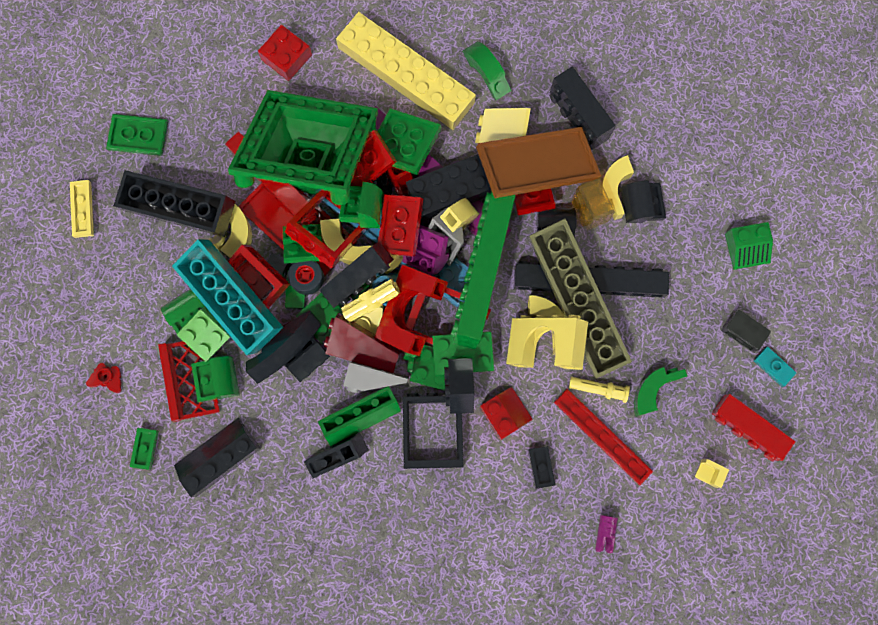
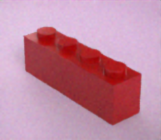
(753, 428)

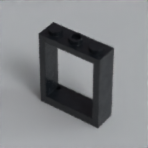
(430, 398)

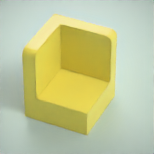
(711, 473)

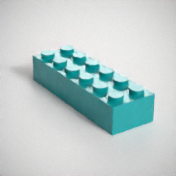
(227, 296)

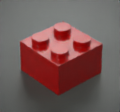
(285, 52)

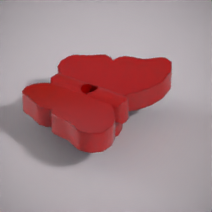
(112, 381)

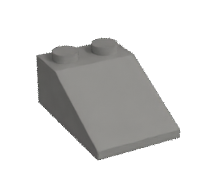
(366, 378)

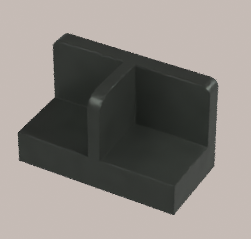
(746, 331)

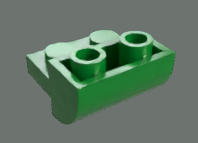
(364, 206)
(294, 251)
(181, 310)
(215, 379)

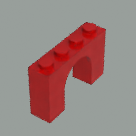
(392, 324)

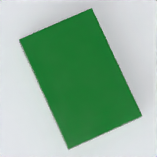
(137, 134)

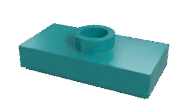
(775, 366)

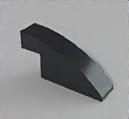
(283, 347)

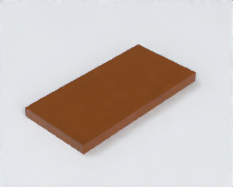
(538, 162)

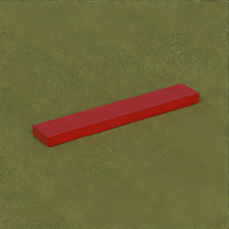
(603, 437)

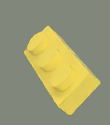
(81, 209)

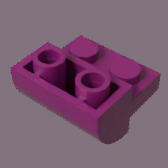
(430, 252)

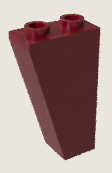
(359, 345)

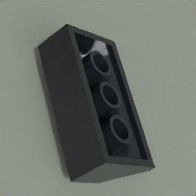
(216, 458)

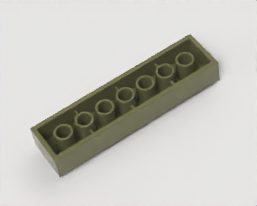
(579, 296)

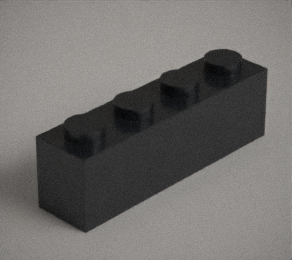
(355, 275)

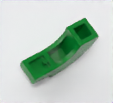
(489, 68)
(647, 390)

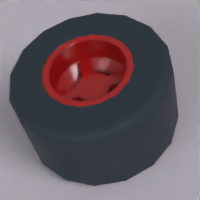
(299, 277)

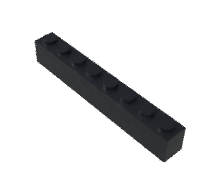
(608, 281)

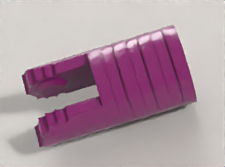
(607, 533)

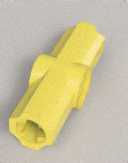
(370, 300)

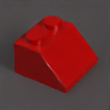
(505, 413)

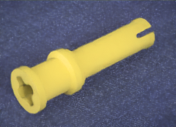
(608, 390)

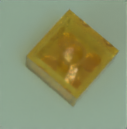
(592, 204)

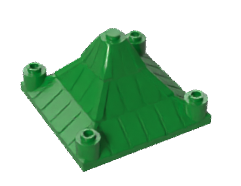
(304, 144)

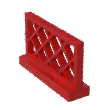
(171, 383)

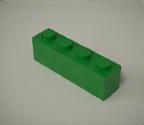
(359, 416)

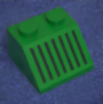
(750, 245)

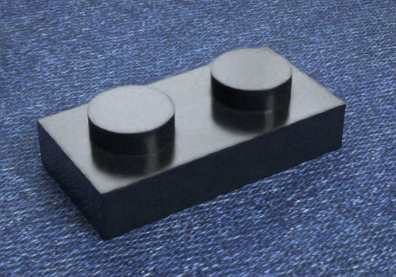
(541, 467)

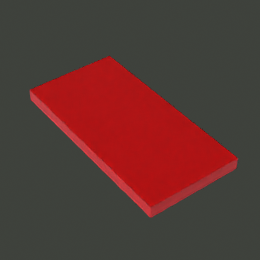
(271, 216)

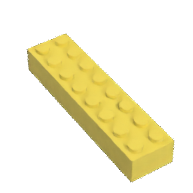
(406, 70)

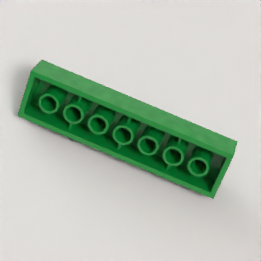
(482, 271)

